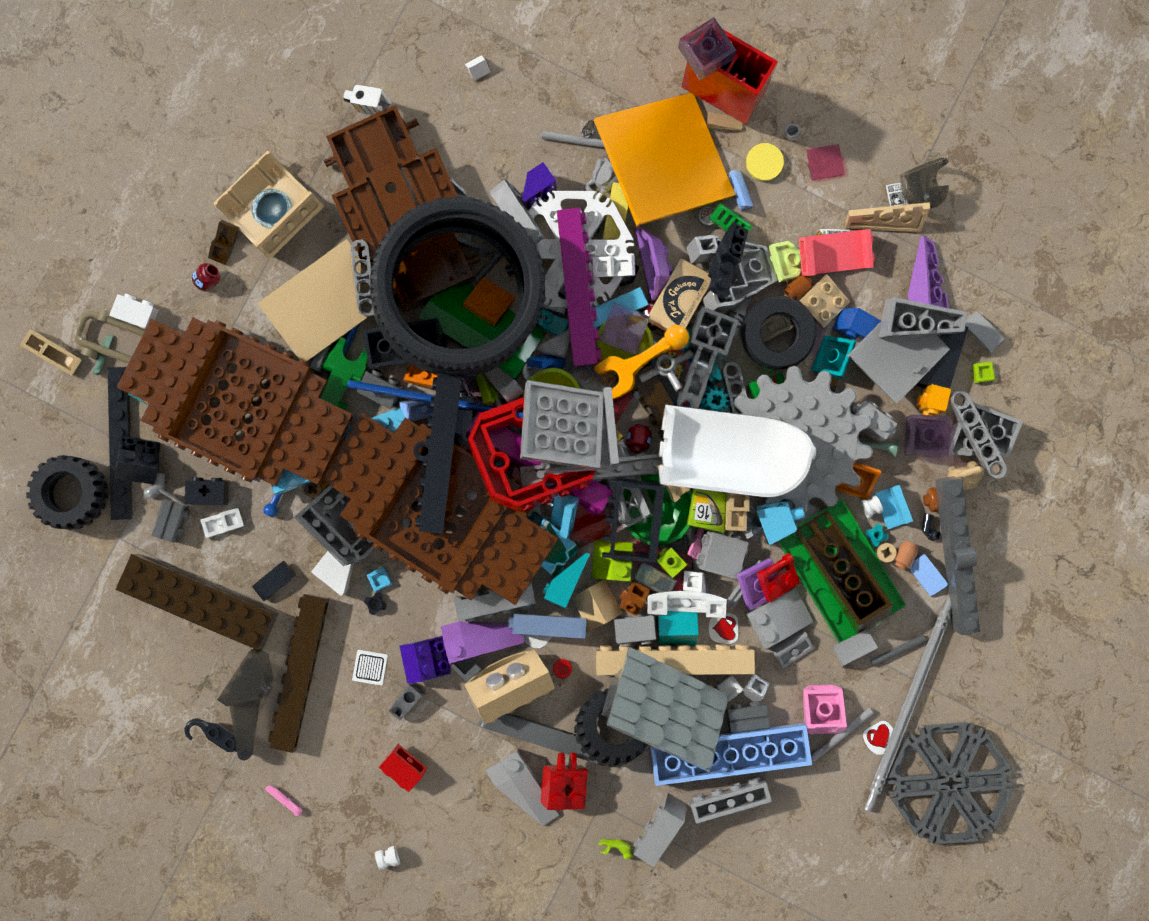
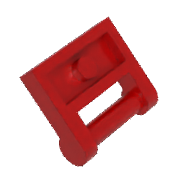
(780, 582)

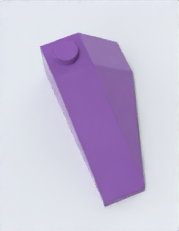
(926, 280)
(476, 639)

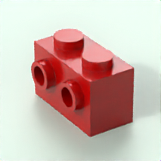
(403, 768)

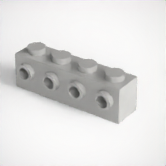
(729, 801)

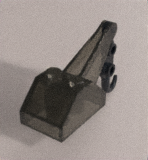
(243, 696)

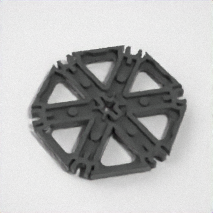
(959, 794)

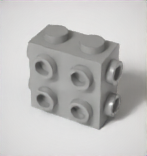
(882, 424)
(722, 554)

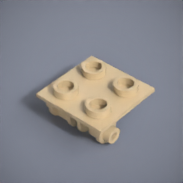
(825, 301)

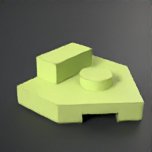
(785, 260)

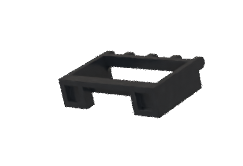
(651, 556)

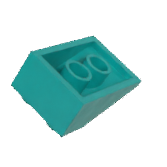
(563, 585)

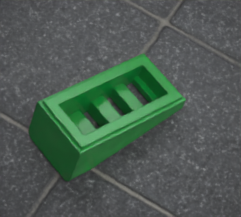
(733, 217)

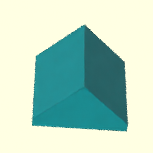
(833, 356)
(678, 628)

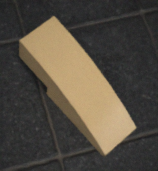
(51, 352)

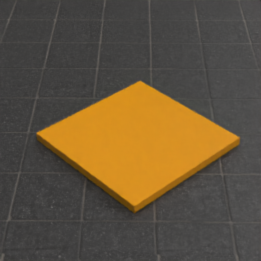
(664, 158)

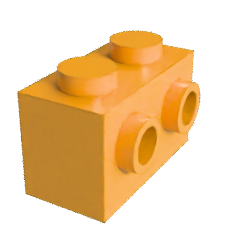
(933, 400)

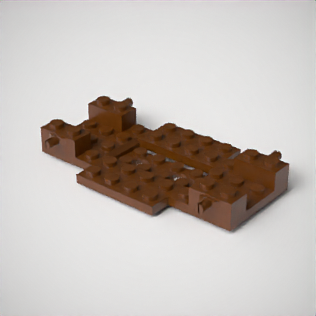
(374, 152)

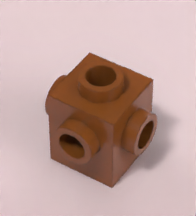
(634, 598)

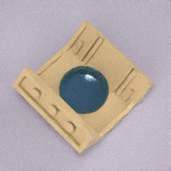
(268, 205)

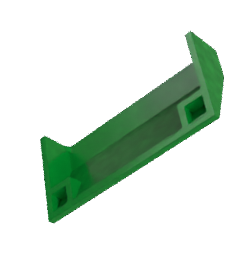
(473, 331)

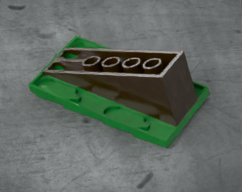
(841, 572)

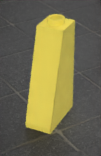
(611, 230)

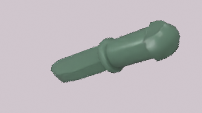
(97, 370)

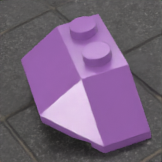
(653, 261)

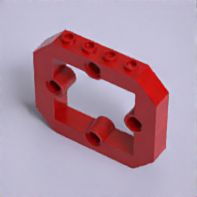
(495, 477)

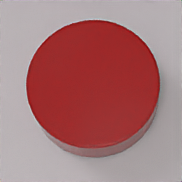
(562, 668)

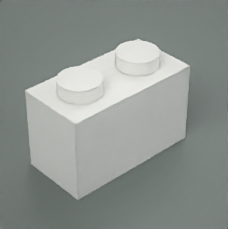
(132, 311)

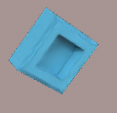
(379, 579)

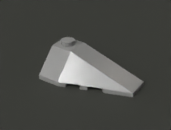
(520, 785)

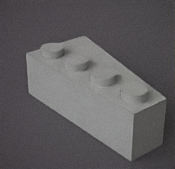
(916, 319)
(489, 602)

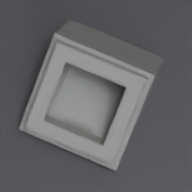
(755, 688)

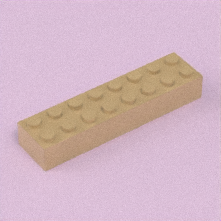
(683, 658)

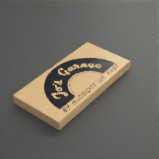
(680, 296)

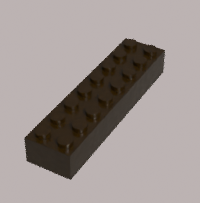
(197, 601)

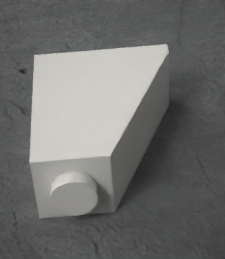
(333, 573)

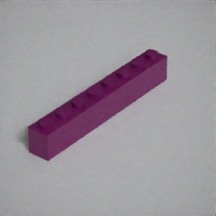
(578, 287)
(504, 440)

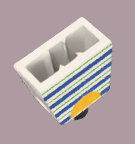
(367, 99)

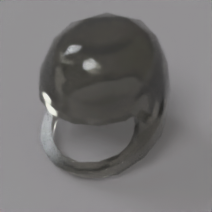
(921, 185)

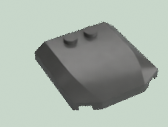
(333, 531)

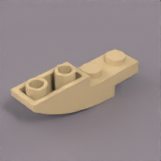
(736, 511)

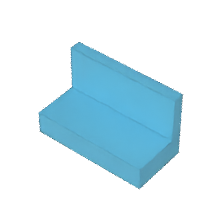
(894, 507)
(564, 514)

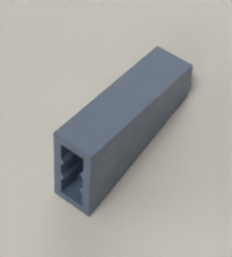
(548, 625)

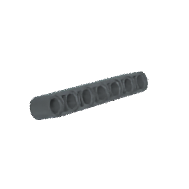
(537, 734)

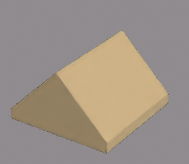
(597, 605)

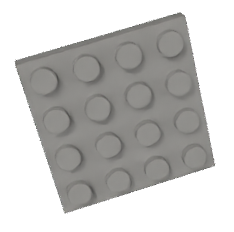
(562, 425)

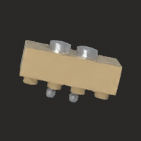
(509, 685)

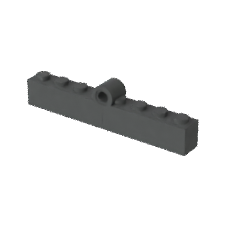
(958, 555)

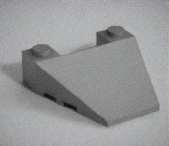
(749, 277)

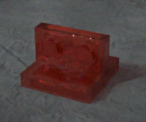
(589, 527)

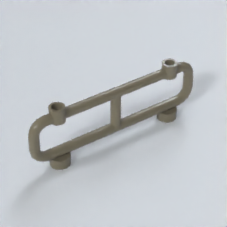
(91, 349)

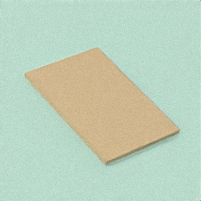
(318, 303)

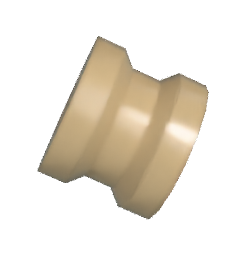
(881, 552)

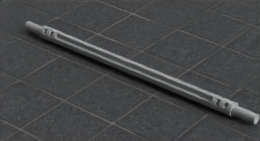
(909, 705)

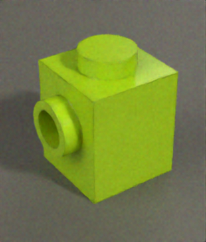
(670, 561)

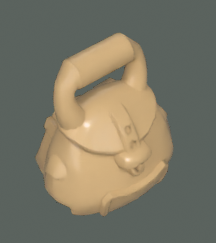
(970, 474)

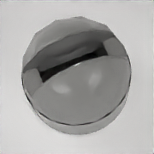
(791, 129)

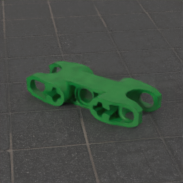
(341, 372)

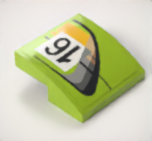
(708, 510)

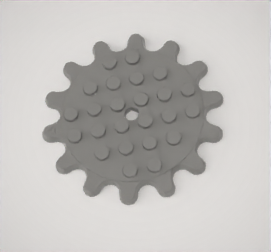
(825, 420)

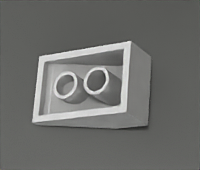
(779, 618)

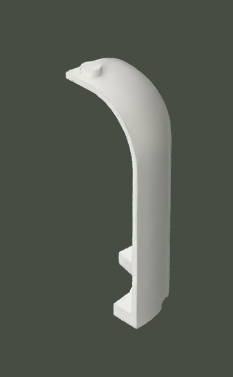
(732, 452)

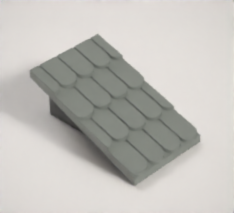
(666, 709)

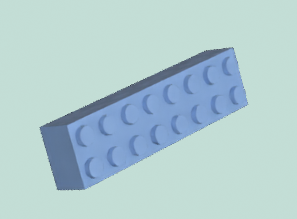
(740, 754)

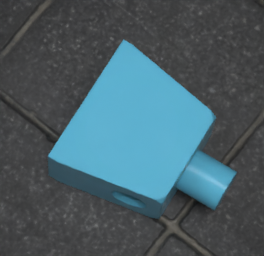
(779, 520)

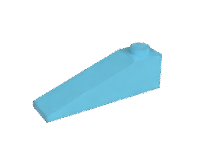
(634, 300)

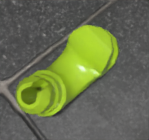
(623, 847)

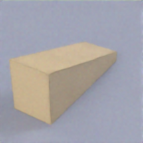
(721, 121)

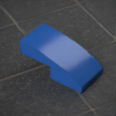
(545, 362)

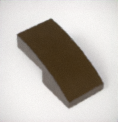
(224, 242)

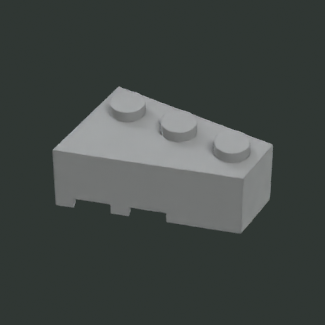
(660, 830)

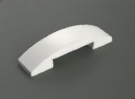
(687, 602)

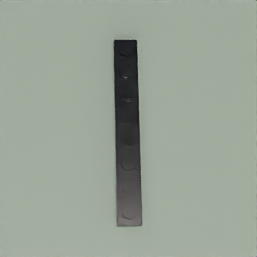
(118, 426)

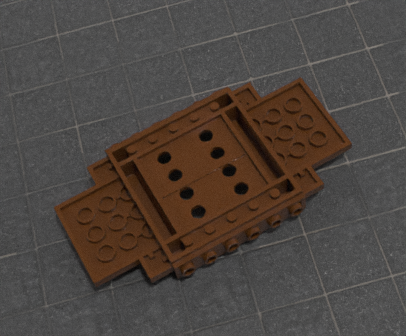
(183, 375)
(384, 480)

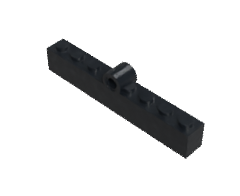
(439, 454)

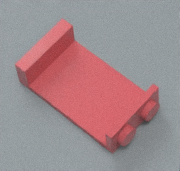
(836, 252)

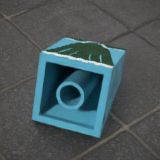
(561, 552)

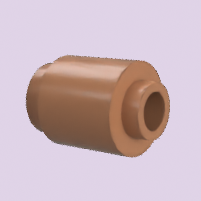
(905, 555)

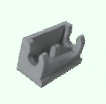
(854, 648)

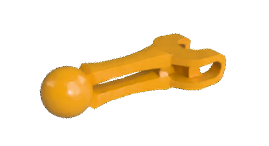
(675, 338)

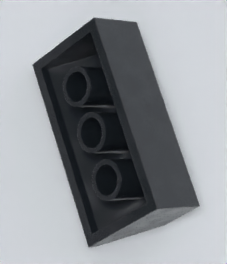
(381, 353)

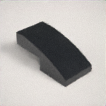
(273, 581)

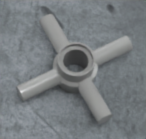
(669, 372)

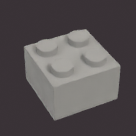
(634, 629)

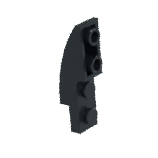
(726, 257)

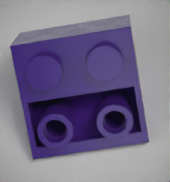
(537, 184)
(425, 660)

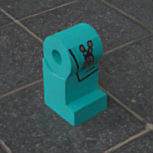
(552, 323)

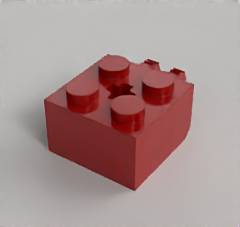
(564, 785)

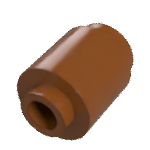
(799, 287)

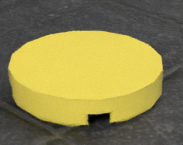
(764, 162)

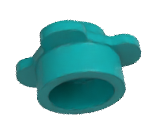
(871, 535)

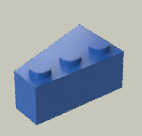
(855, 323)

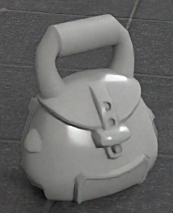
(602, 177)

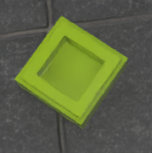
(983, 372)

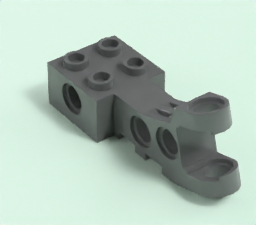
(710, 341)

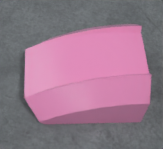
(824, 709)

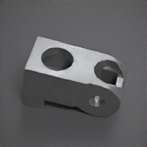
(406, 701)

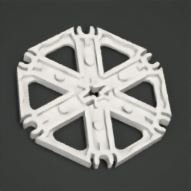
(551, 248)

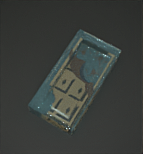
(654, 578)

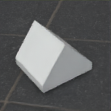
(478, 68)

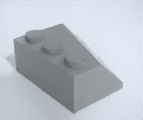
(1000, 426)

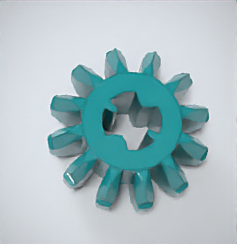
(713, 394)

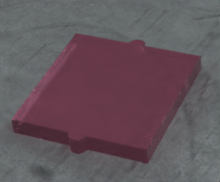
(825, 162)

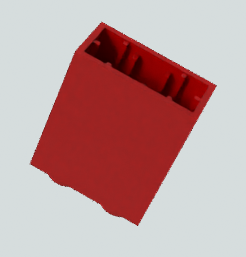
(738, 84)

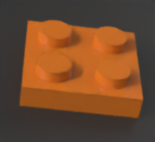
(488, 301)

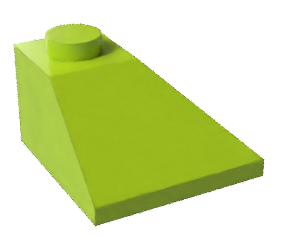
(611, 568)

